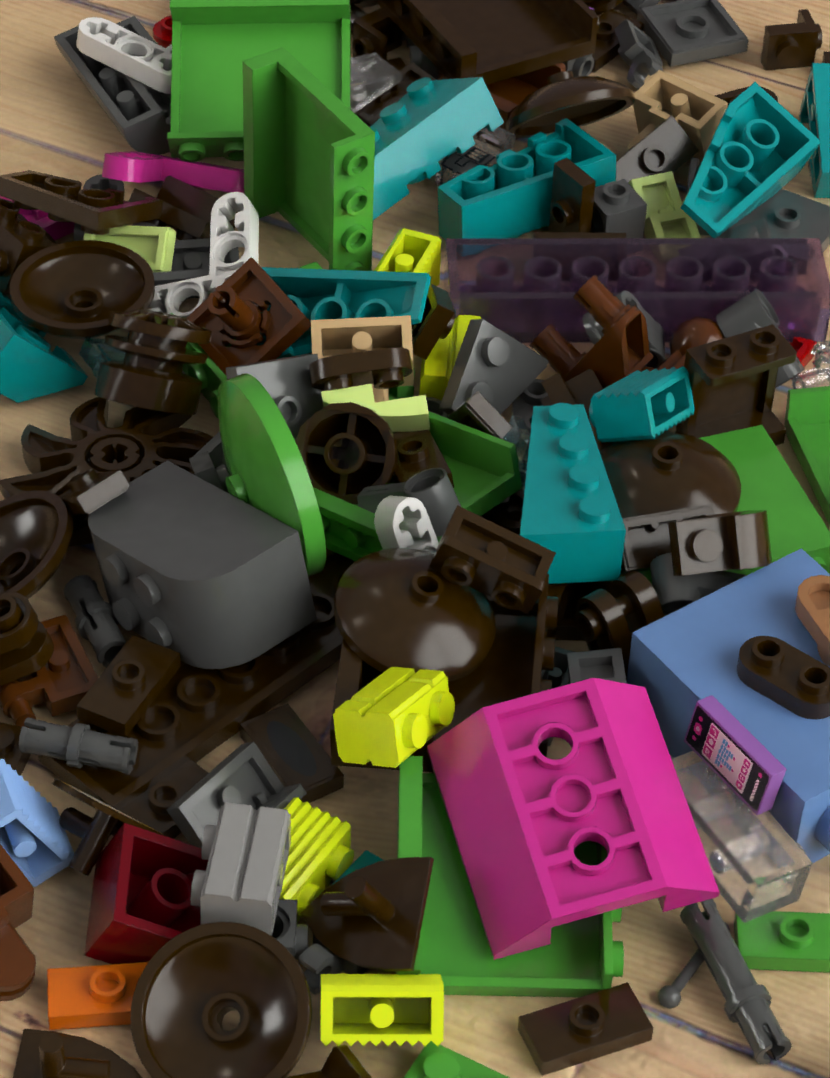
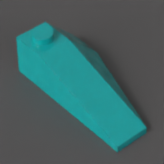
(747, 160)
(349, 295)
(27, 362)

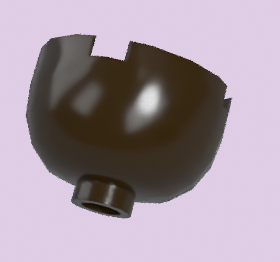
(347, 450)

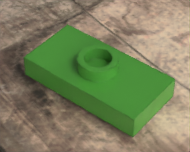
(785, 941)

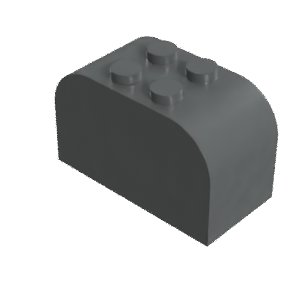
(200, 569)

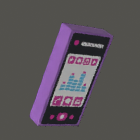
(734, 755)

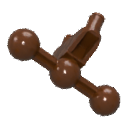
(624, 341)

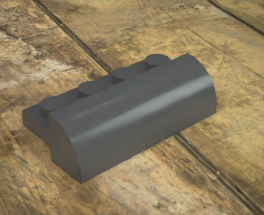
(133, 107)

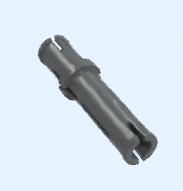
(745, 999)

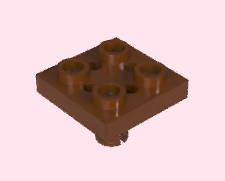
(240, 313)

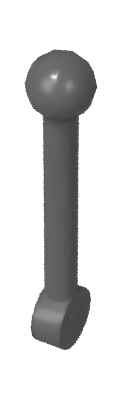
(670, 995)

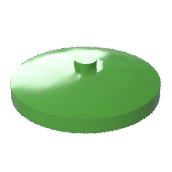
(267, 464)

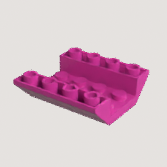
(527, 813)

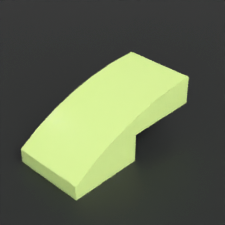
(664, 209)
(401, 414)

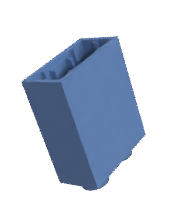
(697, 656)

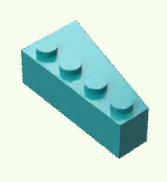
(424, 128)
(518, 189)
(571, 498)

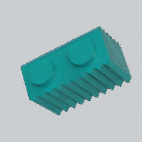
(642, 405)

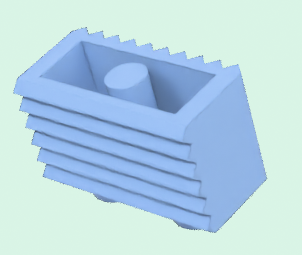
(31, 829)

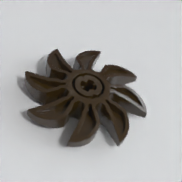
(134, 448)

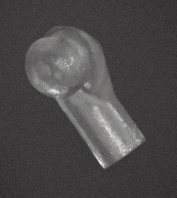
(820, 374)

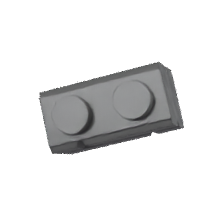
(244, 866)

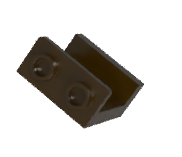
(736, 383)

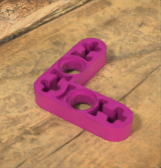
(148, 167)

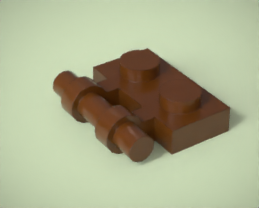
(58, 683)

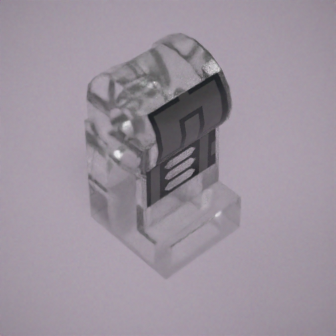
(483, 153)

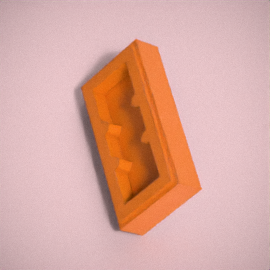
(91, 995)

